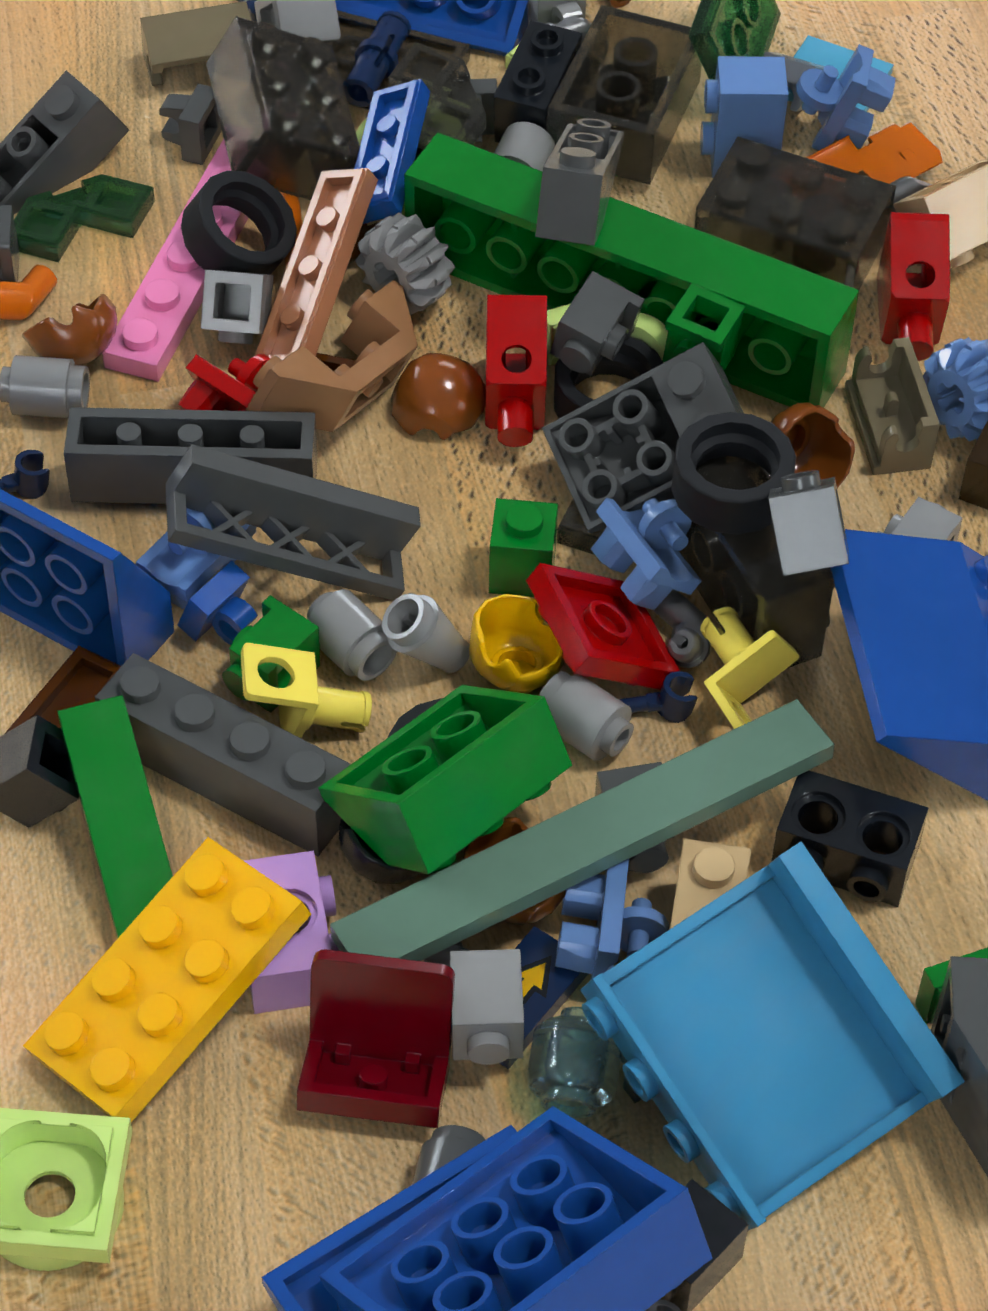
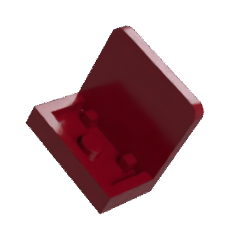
(377, 1038)

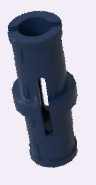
(376, 58)

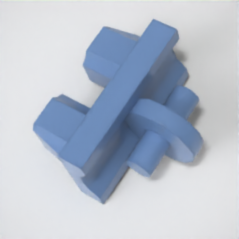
(838, 97)
(653, 542)
(183, 568)
(603, 899)

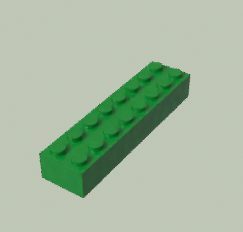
(487, 212)

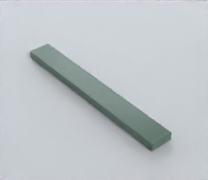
(587, 838)

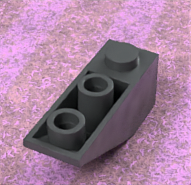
(56, 142)
(578, 182)

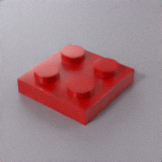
(600, 627)

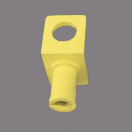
(746, 662)
(302, 700)

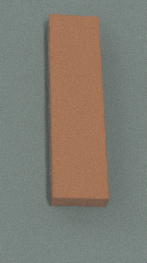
(318, 262)

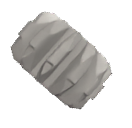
(409, 254)

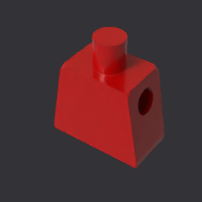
(914, 302)
(513, 380)

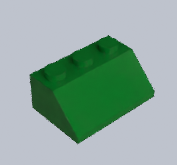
(449, 776)

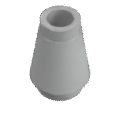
(424, 632)

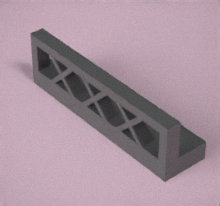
(289, 510)

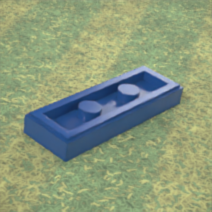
(391, 143)

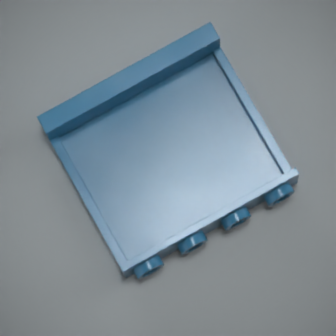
(769, 1037)

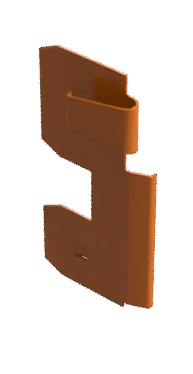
(889, 156)

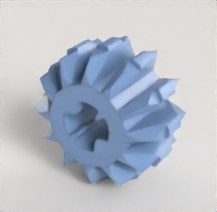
(959, 386)

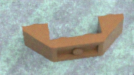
(380, 338)

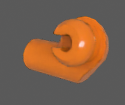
(22, 298)

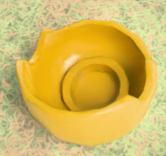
(513, 644)

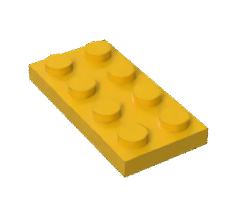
(167, 981)

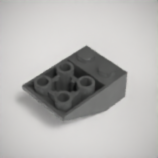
(629, 437)
(963, 1034)

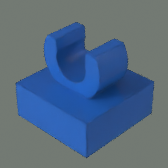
(219, 606)

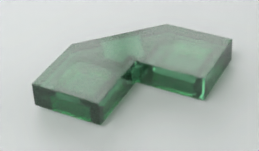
(103, 202)

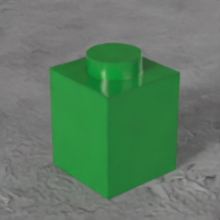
(519, 541)

